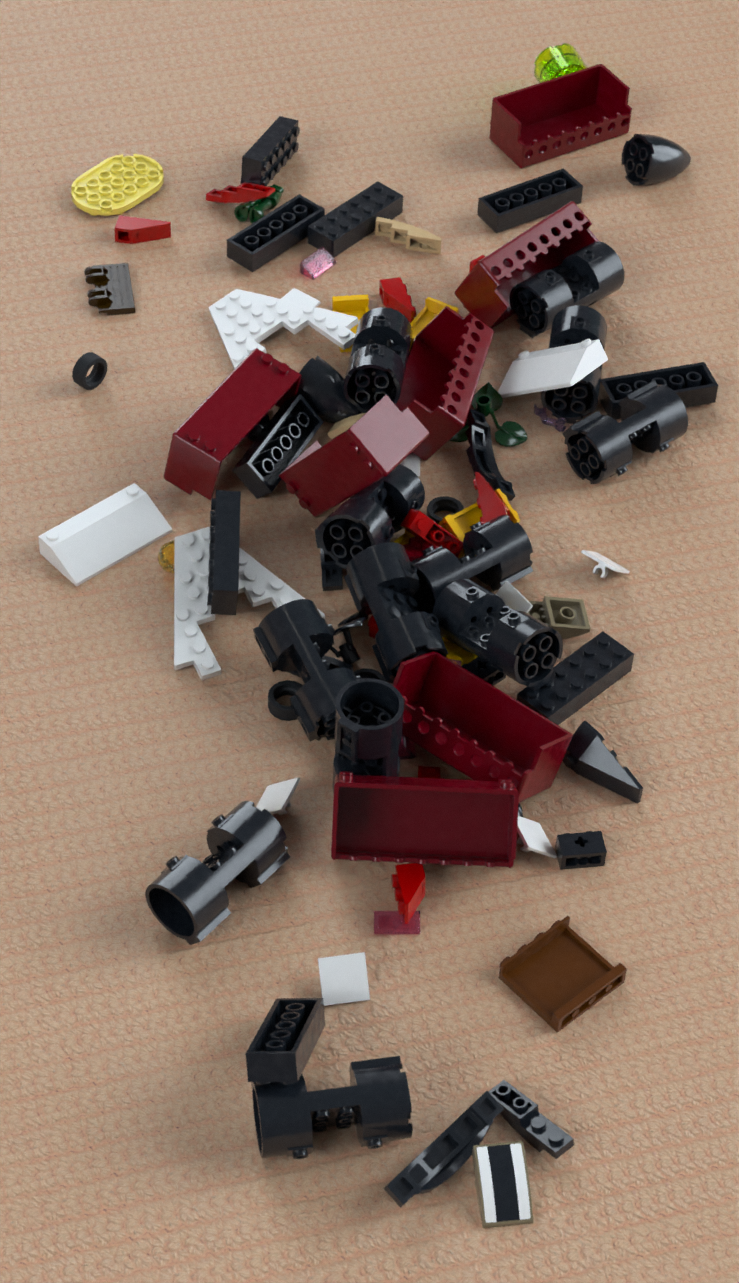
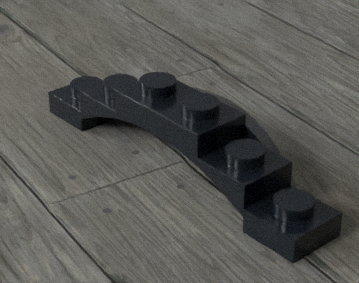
(481, 453)
(446, 1152)

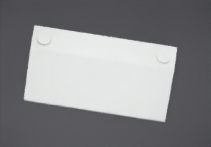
(552, 368)
(103, 534)

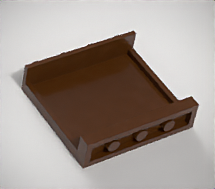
(560, 975)

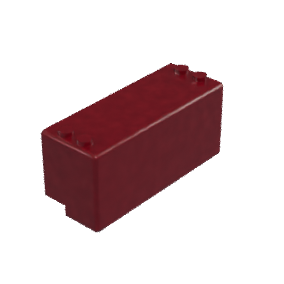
(560, 115)
(539, 248)
(444, 375)
(226, 419)
(355, 458)
(478, 726)
(424, 820)

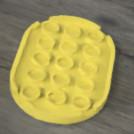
(117, 184)

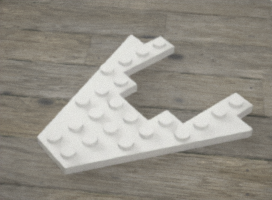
(249, 318)
(191, 595)

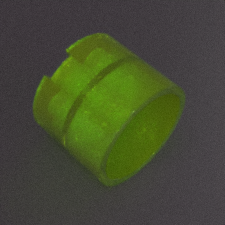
(557, 62)

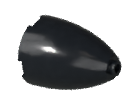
(653, 158)
(324, 391)

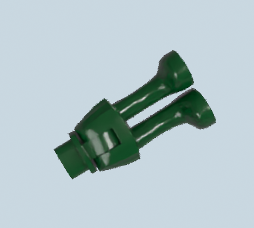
(253, 212)

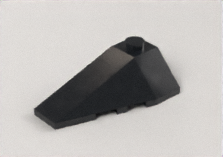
(593, 761)

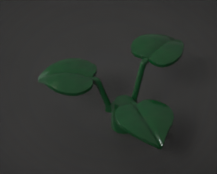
(486, 402)

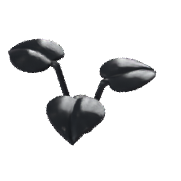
(347, 650)

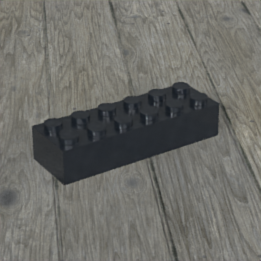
(270, 152)
(529, 200)
(354, 219)
(273, 233)
(690, 382)
(278, 446)
(224, 552)
(579, 678)
(285, 1040)

